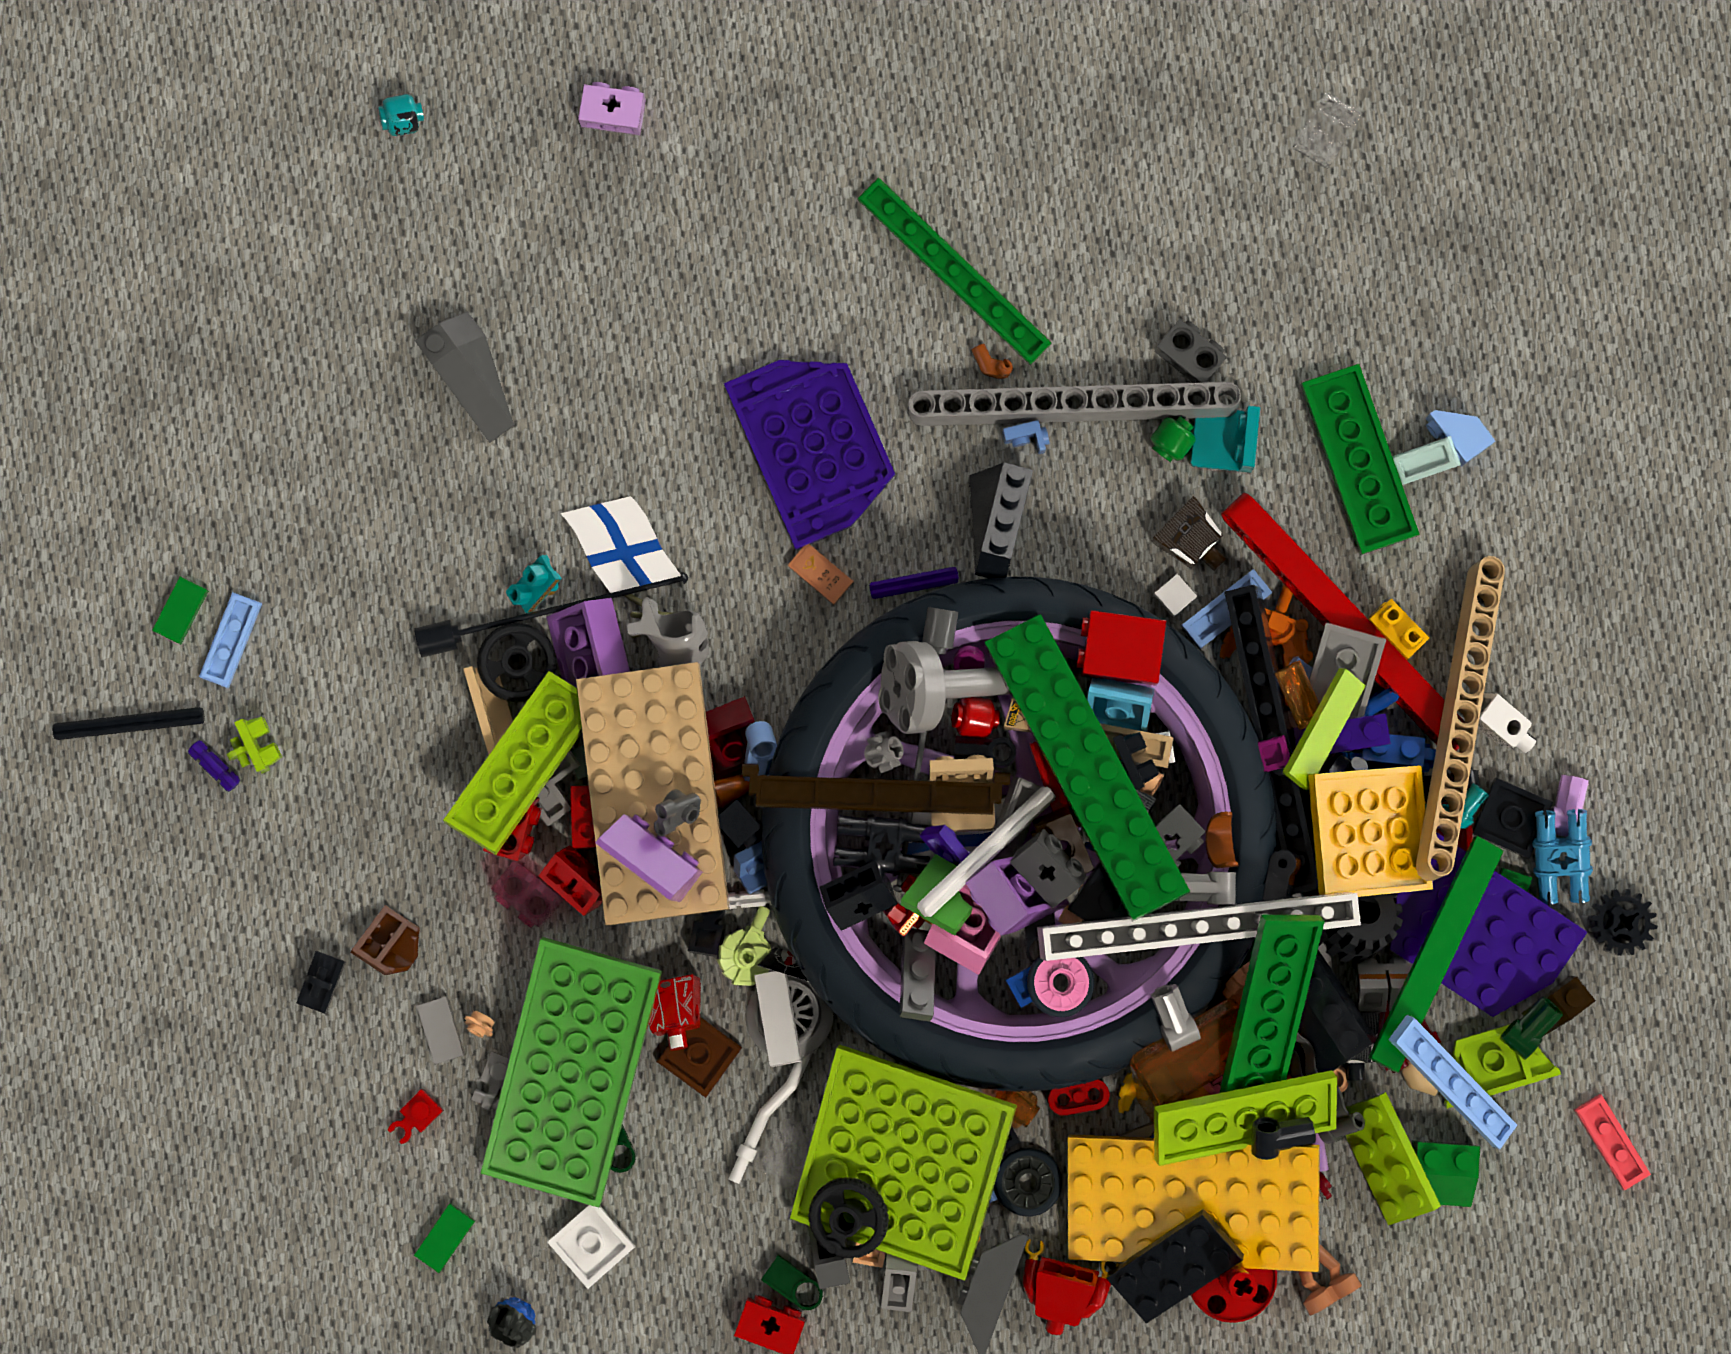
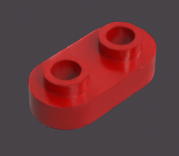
(1078, 1098)

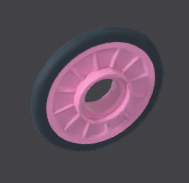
(1059, 1003)

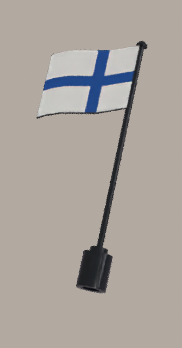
(619, 549)

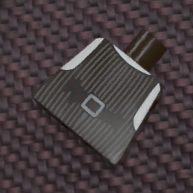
(1191, 537)

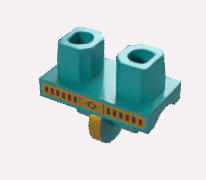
(534, 585)

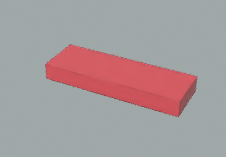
(1612, 1142)

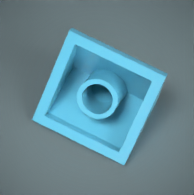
(1121, 703)

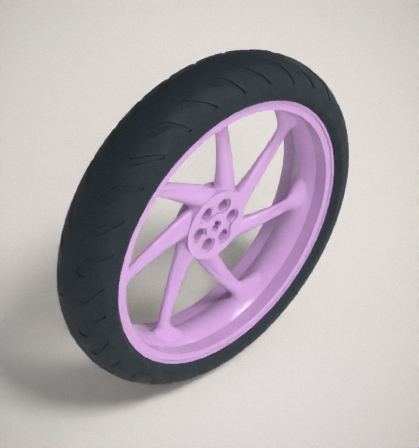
(968, 1036)

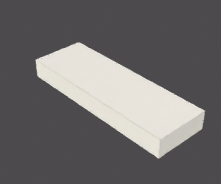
(778, 1018)

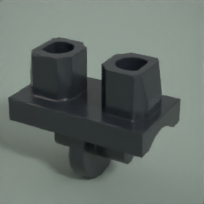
(1138, 773)
(321, 982)

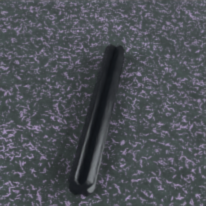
(128, 723)

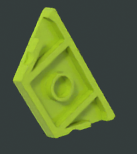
(1497, 1065)

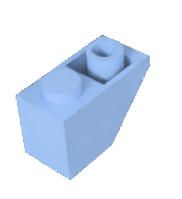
(1466, 432)

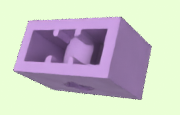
(624, 118)

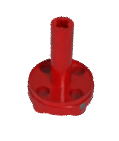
(1237, 1295)

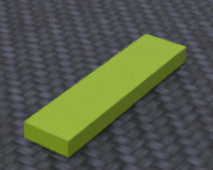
(1324, 727)

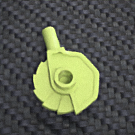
(744, 951)

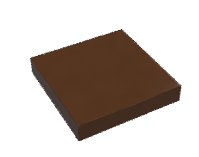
(704, 1060)

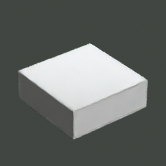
(1175, 595)

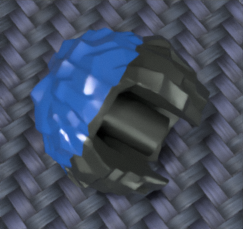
(512, 1322)

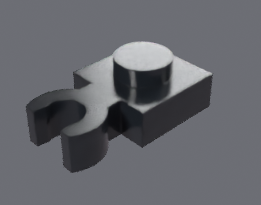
(707, 935)

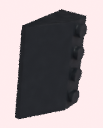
(1331, 1021)

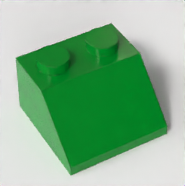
(1450, 1170)

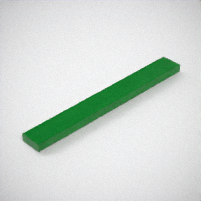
(954, 271)
(1438, 946)

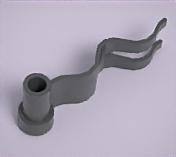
(1345, 1122)

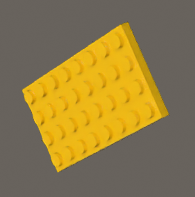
(1127, 1201)

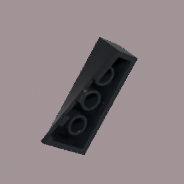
(997, 510)

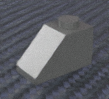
(829, 1268)

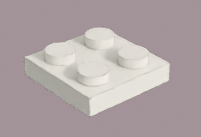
(591, 1244)

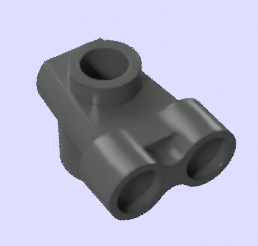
(675, 811)

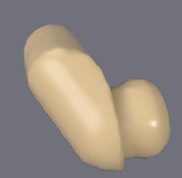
(1417, 1081)

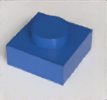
(1018, 986)

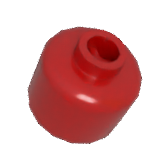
(975, 717)

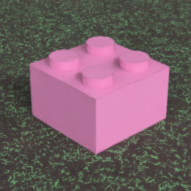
(972, 942)

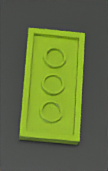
(1390, 1162)

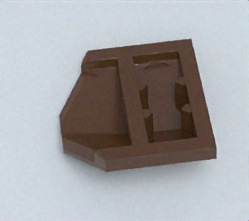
(388, 943)

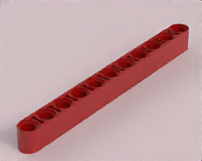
(1331, 605)

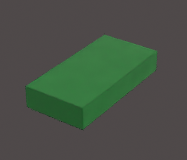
(180, 610)
(444, 1238)

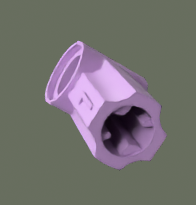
(1569, 796)

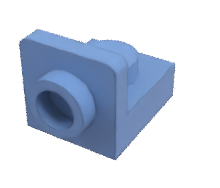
(1020, 435)
(750, 868)

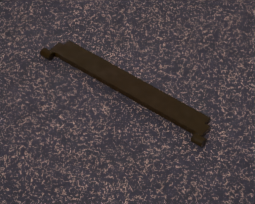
(875, 793)

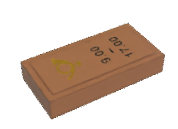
(820, 573)

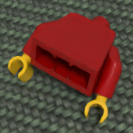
(1063, 1290)

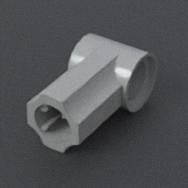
(1211, 887)
(1177, 1024)

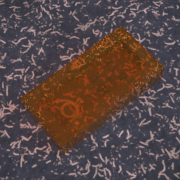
(1298, 693)

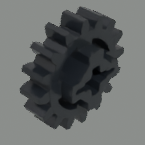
(1614, 911)

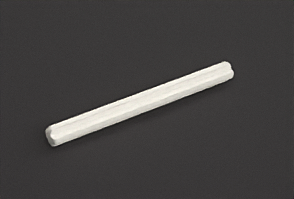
(986, 851)

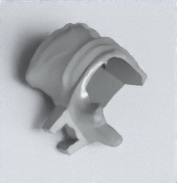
(677, 636)

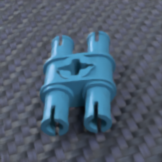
(1576, 863)

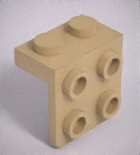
(973, 769)

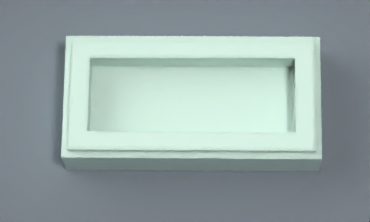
(1426, 460)

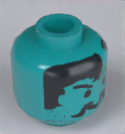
(400, 115)

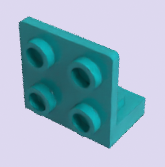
(1227, 441)

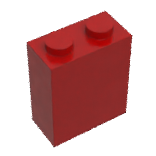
(1122, 648)

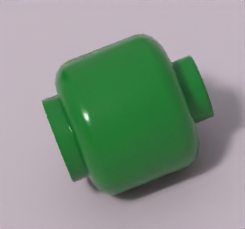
(1173, 438)

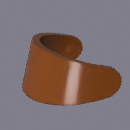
(1219, 841)

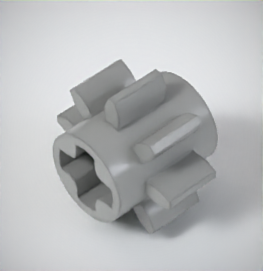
(883, 751)

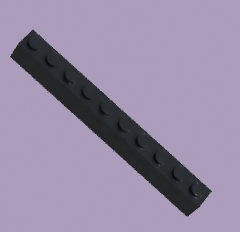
(1271, 721)

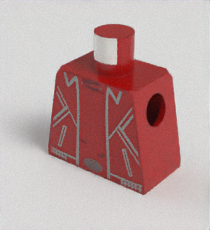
(676, 1009)

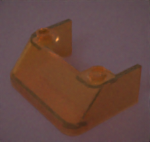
(1170, 1076)

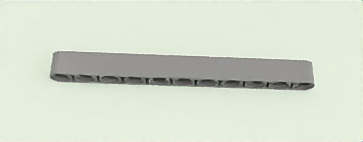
(1086, 395)

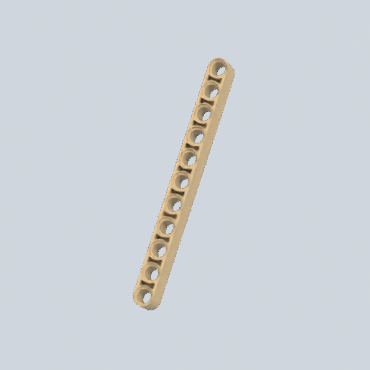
(1451, 727)

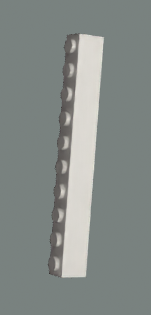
(1188, 926)

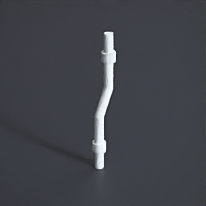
(747, 1151)

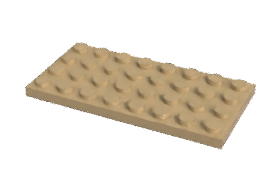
(641, 742)

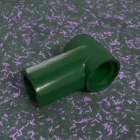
(1526, 1033)

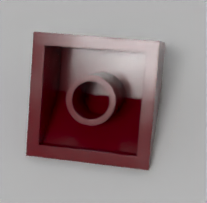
(727, 737)

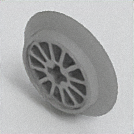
(818, 1029)

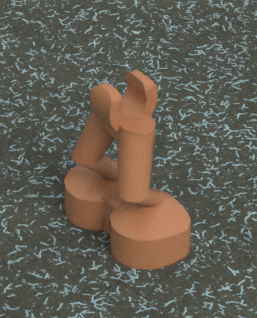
(1338, 1287)

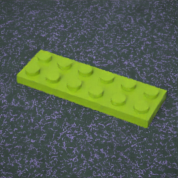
(519, 765)
(1226, 1119)

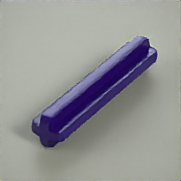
(914, 582)

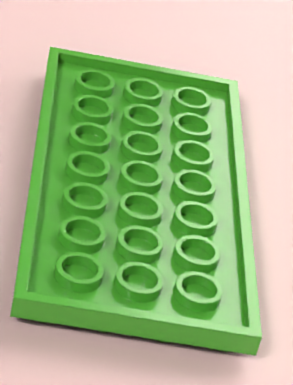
(571, 1071)

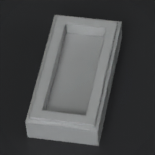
(440, 1030)

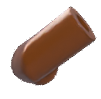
(990, 366)

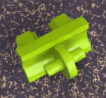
(260, 757)

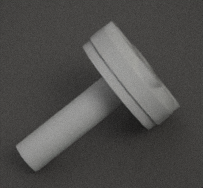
(917, 687)

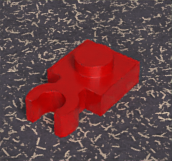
(418, 1113)

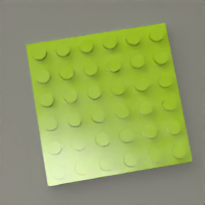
(920, 1145)

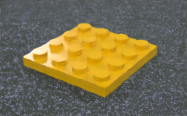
(1368, 830)

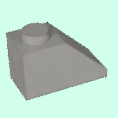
(898, 1284)

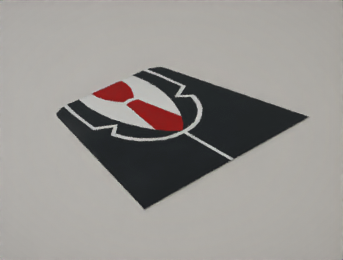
(782, 962)

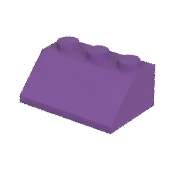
(588, 641)
(650, 857)

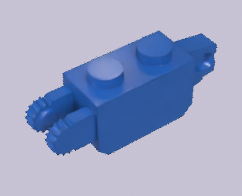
(1402, 752)

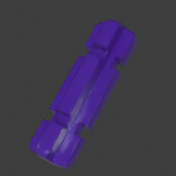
(213, 766)

